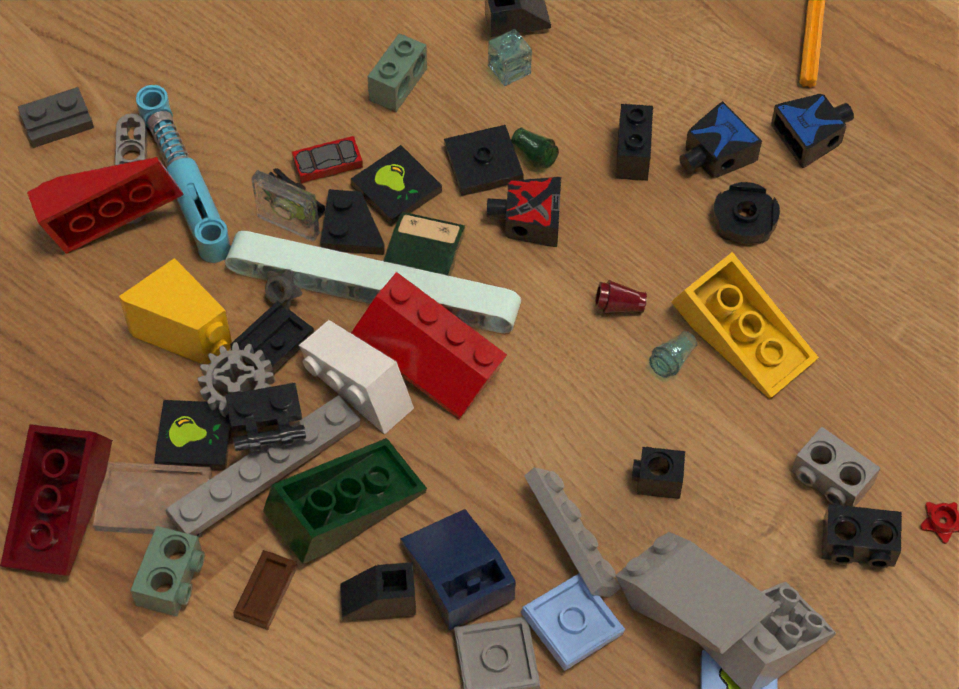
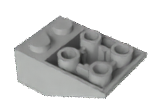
(776, 641)

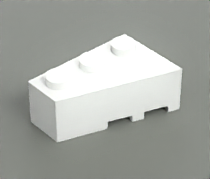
(358, 374)

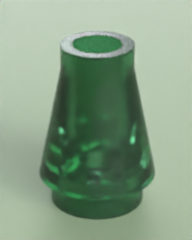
(537, 148)

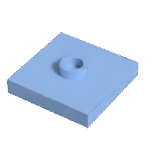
(572, 621)

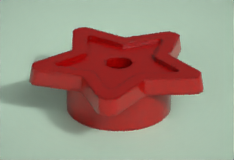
(941, 511)

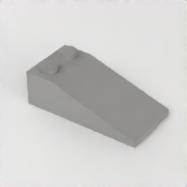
(693, 593)

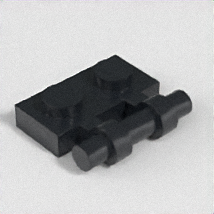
(265, 408)

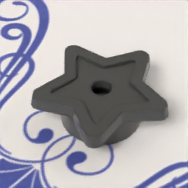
(274, 291)

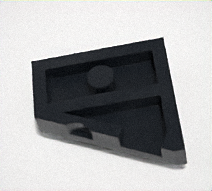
(350, 225)

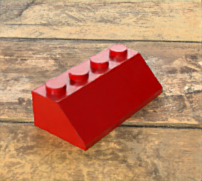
(429, 345)

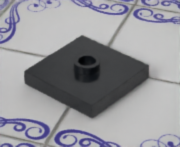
(483, 159)

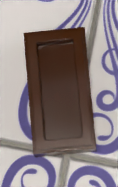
(265, 589)

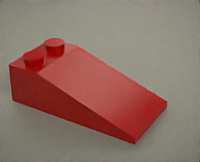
(97, 201)

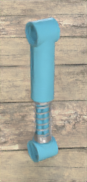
(156, 112)

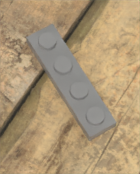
(577, 540)

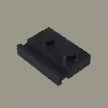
(276, 334)

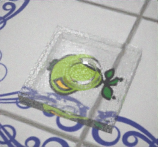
(285, 205)

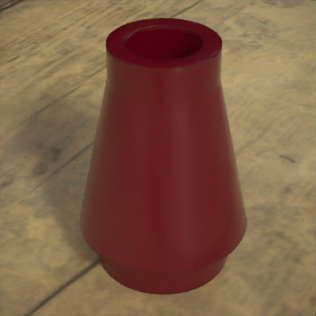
(615, 298)

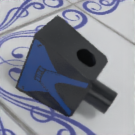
(811, 126)
(720, 143)

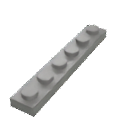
(261, 469)

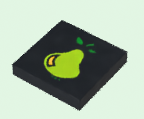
(396, 184)
(192, 435)

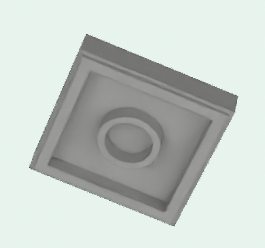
(497, 655)

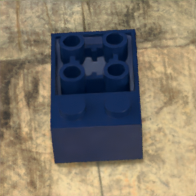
(460, 568)

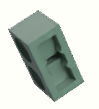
(397, 72)
(160, 570)

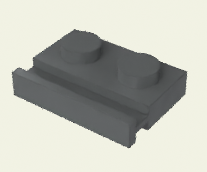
(55, 117)

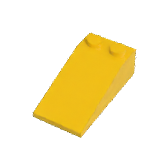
(745, 326)

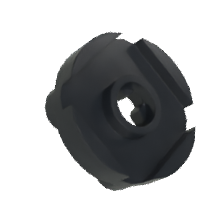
(740, 228)

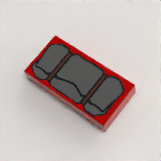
(327, 159)

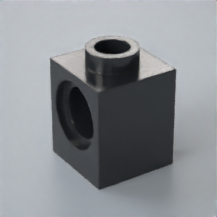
(666, 460)

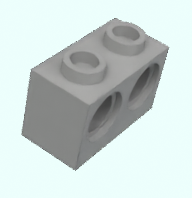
(841, 464)

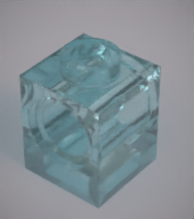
(509, 57)

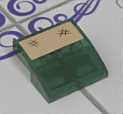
(425, 243)

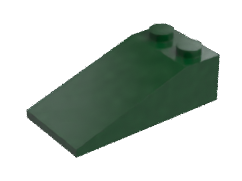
(341, 498)

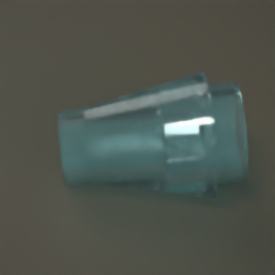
(670, 356)

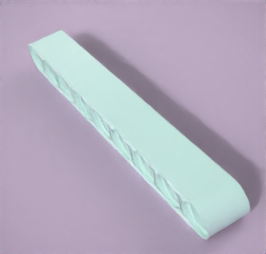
(363, 278)

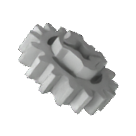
(227, 367)

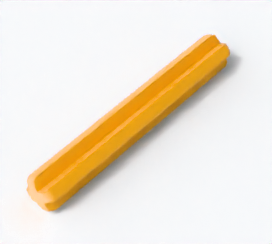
(812, 43)

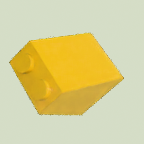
(176, 314)

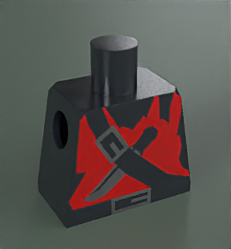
(530, 210)

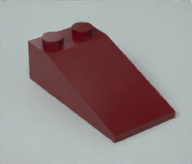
(54, 498)

